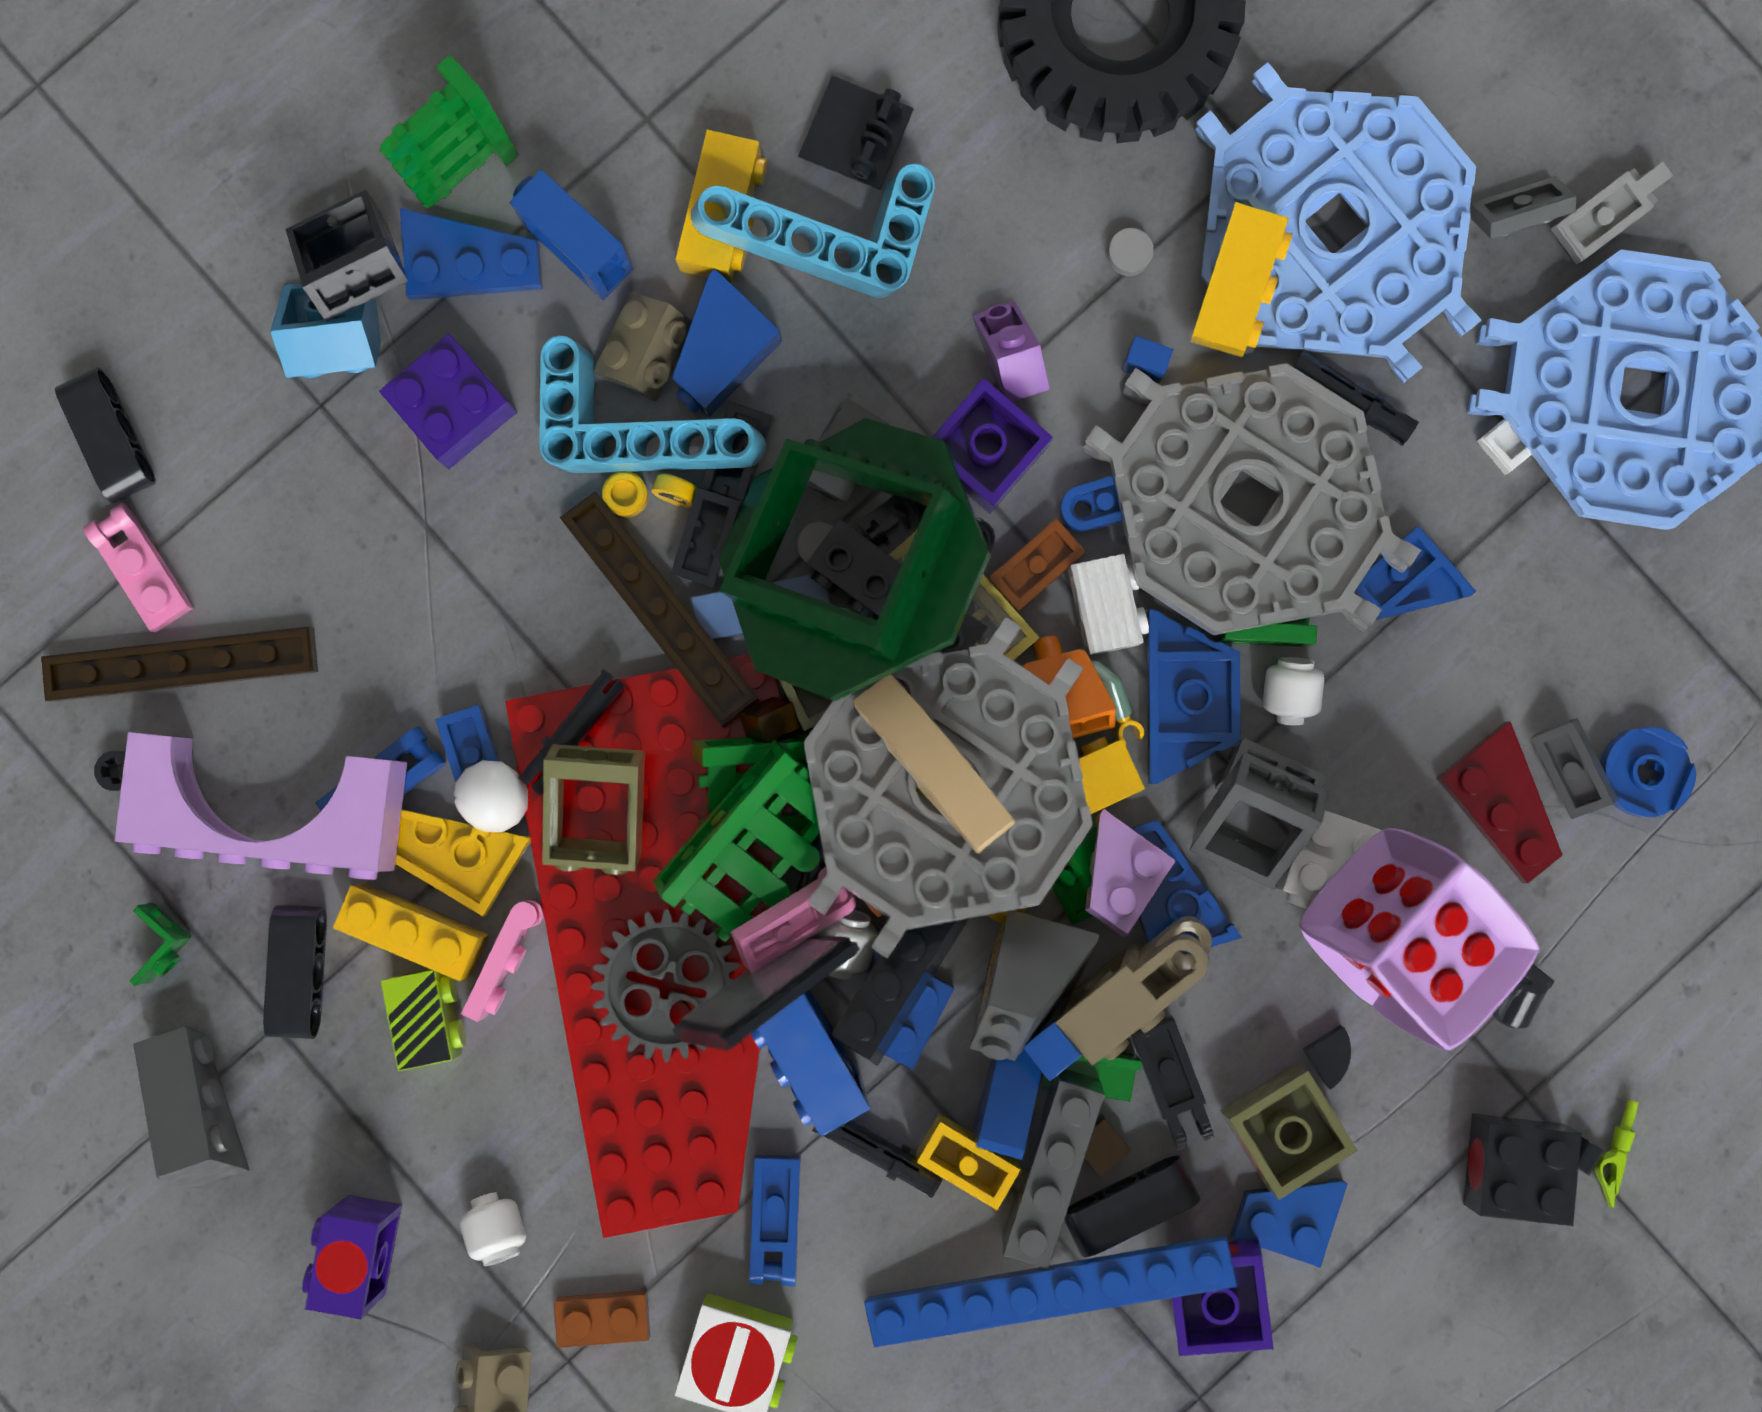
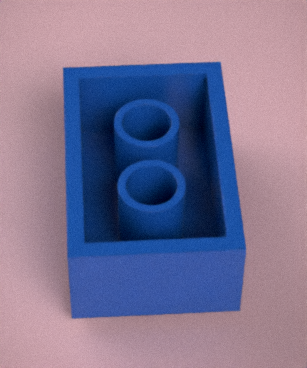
(814, 1065)

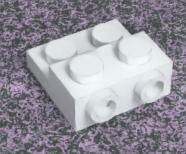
(1323, 857)

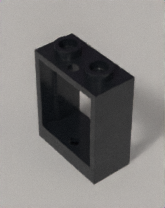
(356, 275)

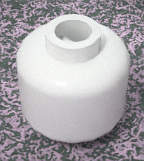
(1293, 690)
(860, 930)
(492, 1229)

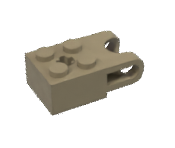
(1134, 989)

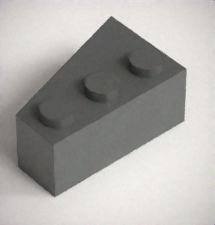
(187, 1109)

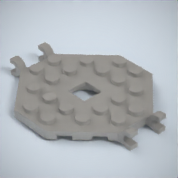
(1289, 438)
(898, 846)

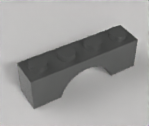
(1054, 1168)

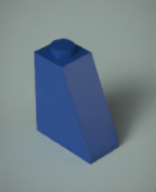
(722, 346)
(1007, 1105)

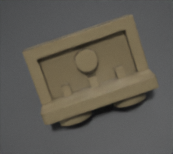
(643, 345)
(493, 1379)

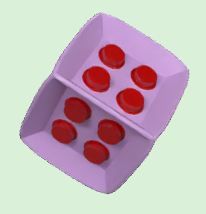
(1420, 937)

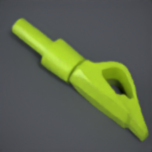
(1618, 1153)

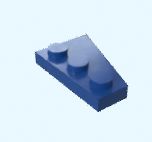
(464, 259)
(1181, 895)

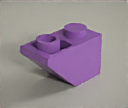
(1012, 351)

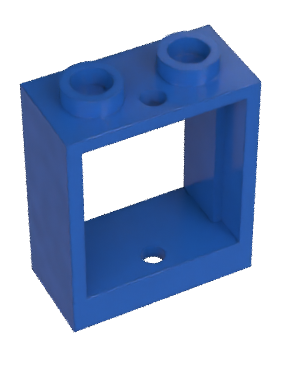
(571, 234)

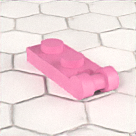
(139, 568)
(787, 925)
(503, 958)

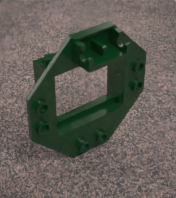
(827, 645)

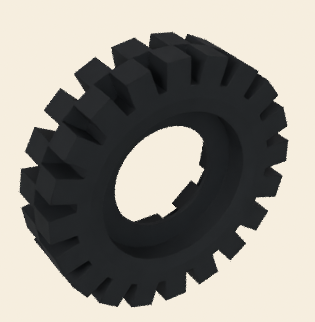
(1118, 94)

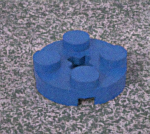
(1670, 761)

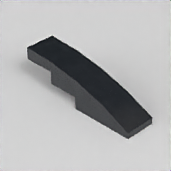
(717, 506)

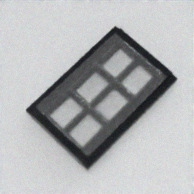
(764, 993)

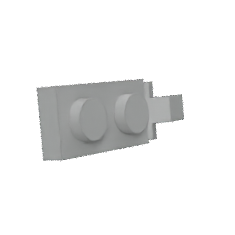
(1609, 212)

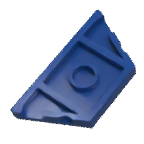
(1189, 697)

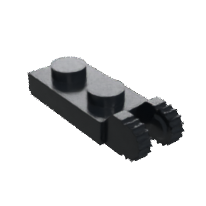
(1172, 1078)

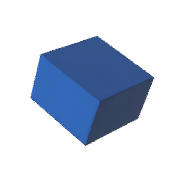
(1147, 357)
(1052, 1051)

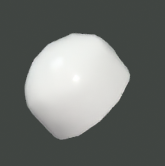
(491, 796)

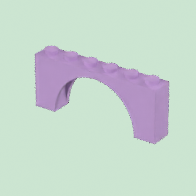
(166, 809)

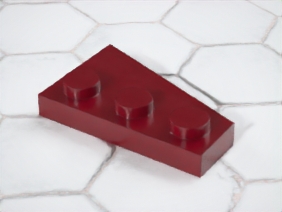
(1503, 802)

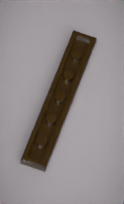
(659, 609)
(179, 664)

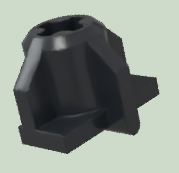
(1524, 1000)

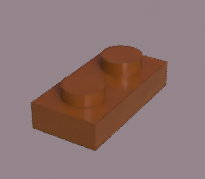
(1037, 565)
(602, 1318)

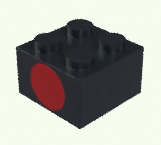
(1522, 1169)

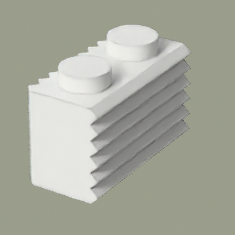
(1107, 604)

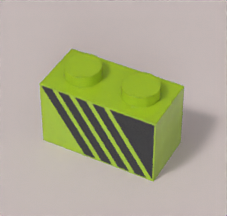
(423, 1018)

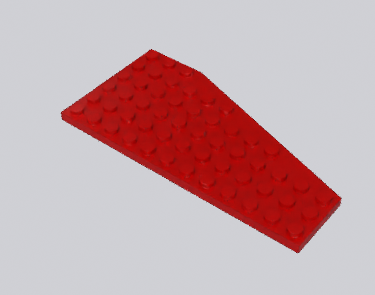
(656, 1132)

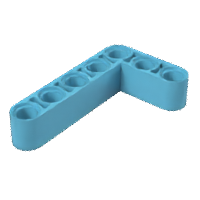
(824, 239)
(630, 437)

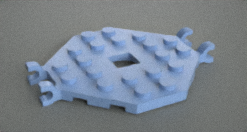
(1398, 178)
(1569, 382)

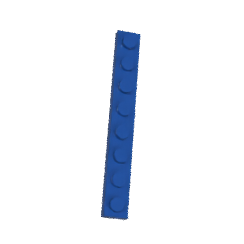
(1051, 1292)

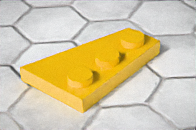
(458, 857)

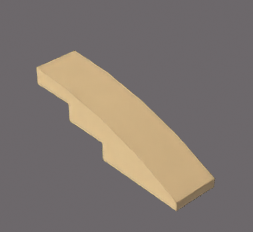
(934, 763)

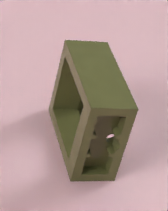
(592, 765)

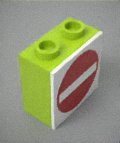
(736, 1357)

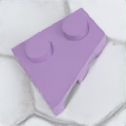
(1123, 873)

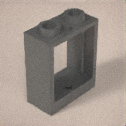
(1254, 784)

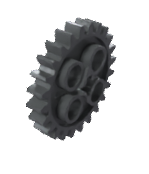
(678, 942)

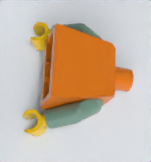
(1095, 697)

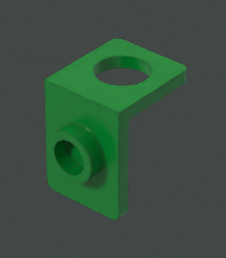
(166, 956)

